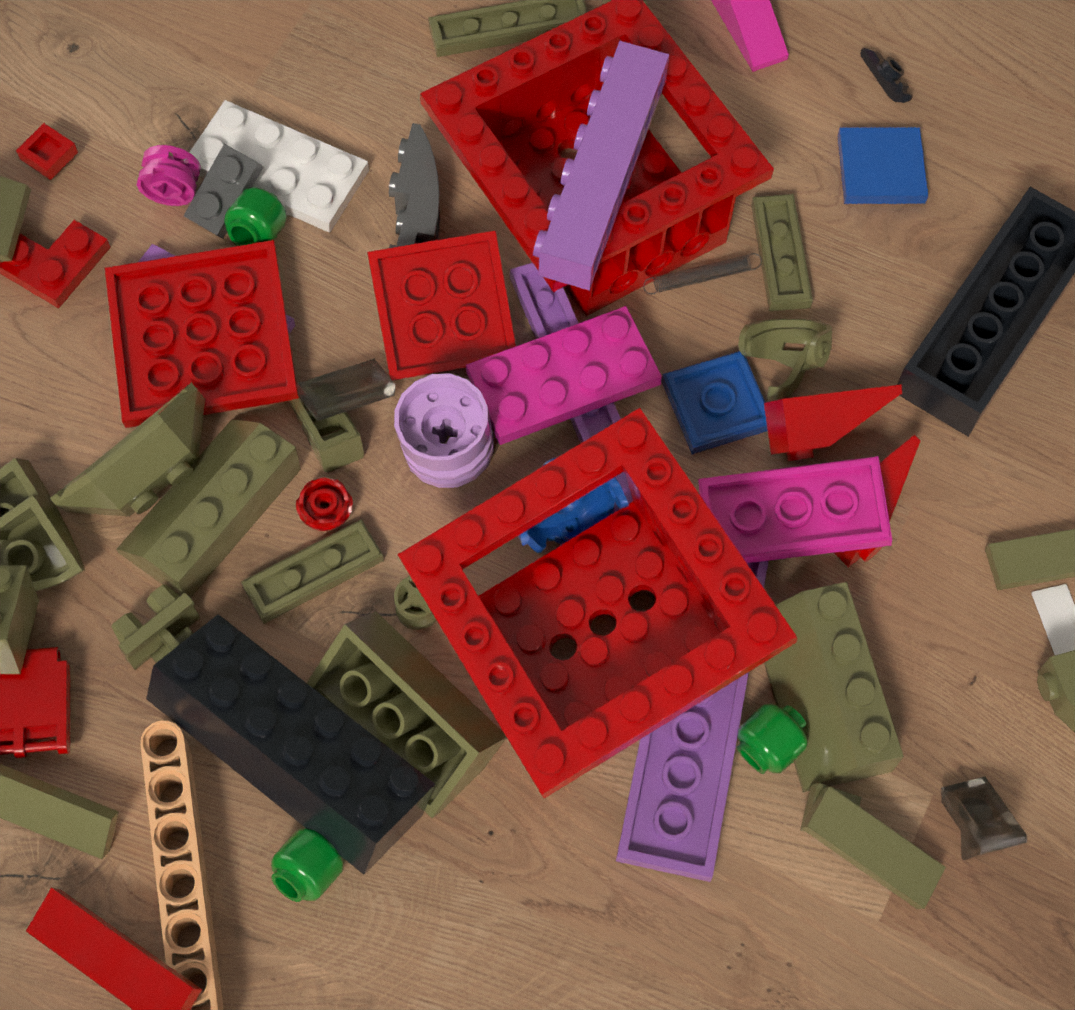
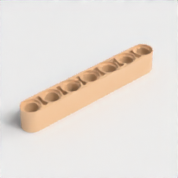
(180, 863)

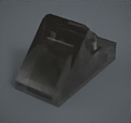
(982, 818)

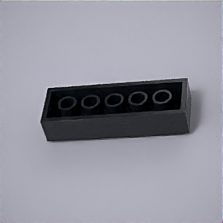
(994, 314)
(289, 742)

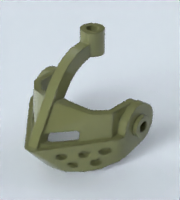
(767, 339)

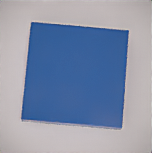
(882, 165)
(716, 402)

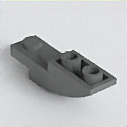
(416, 191)

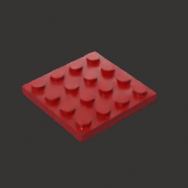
(203, 322)

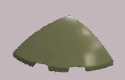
(34, 529)

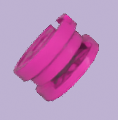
(167, 177)

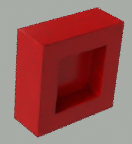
(47, 151)

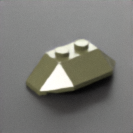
(141, 463)

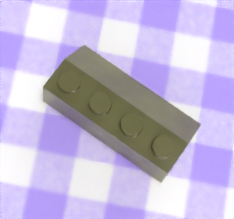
(212, 507)
(834, 689)
(407, 706)

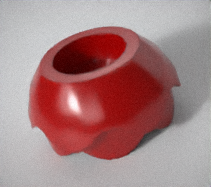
(319, 492)

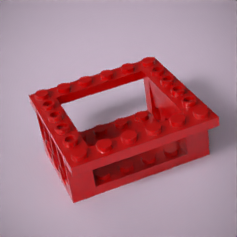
(526, 107)
(657, 663)

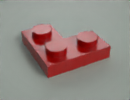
(57, 270)

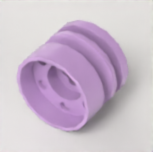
(442, 408)

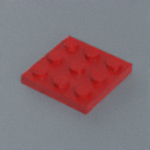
(441, 304)

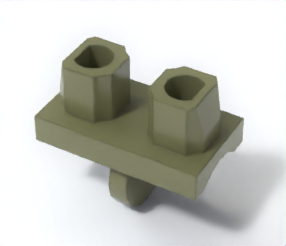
(160, 633)

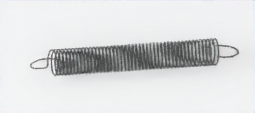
(704, 271)

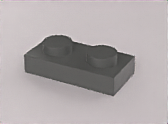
(224, 182)

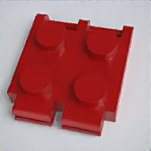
(36, 705)

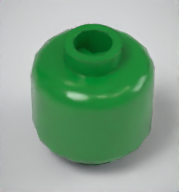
(255, 217)
(772, 738)
(305, 866)

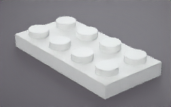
(304, 173)

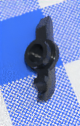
(887, 74)

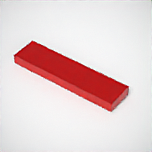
(109, 956)

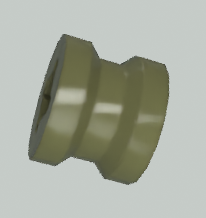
(405, 597)

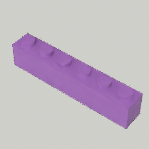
(602, 166)

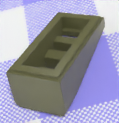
(336, 448)

